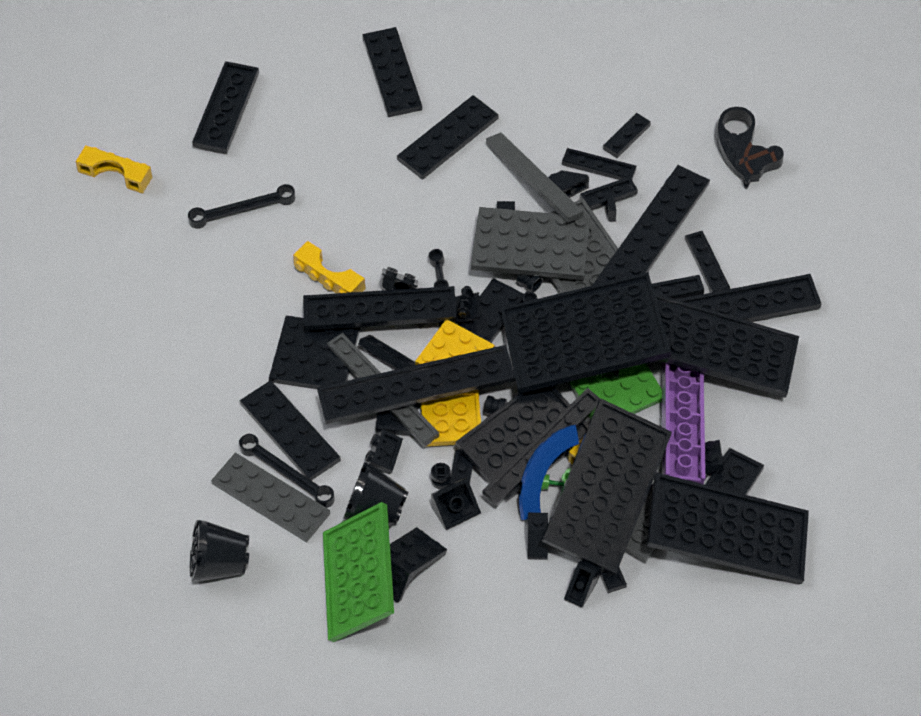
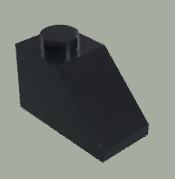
(570, 182)
(536, 528)
(583, 583)

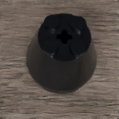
(373, 488)
(217, 552)

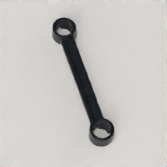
(241, 206)
(286, 470)

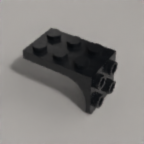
(410, 556)

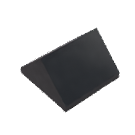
(455, 503)

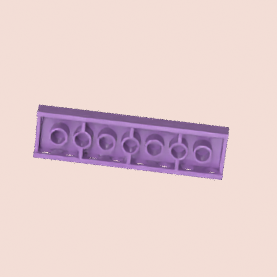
(685, 419)

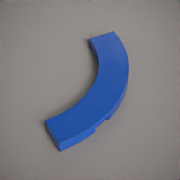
(539, 464)

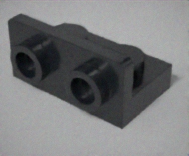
(384, 451)

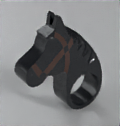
(740, 154)

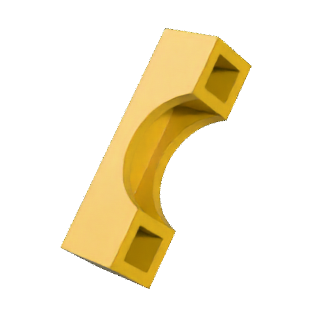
(95, 161)
(309, 260)

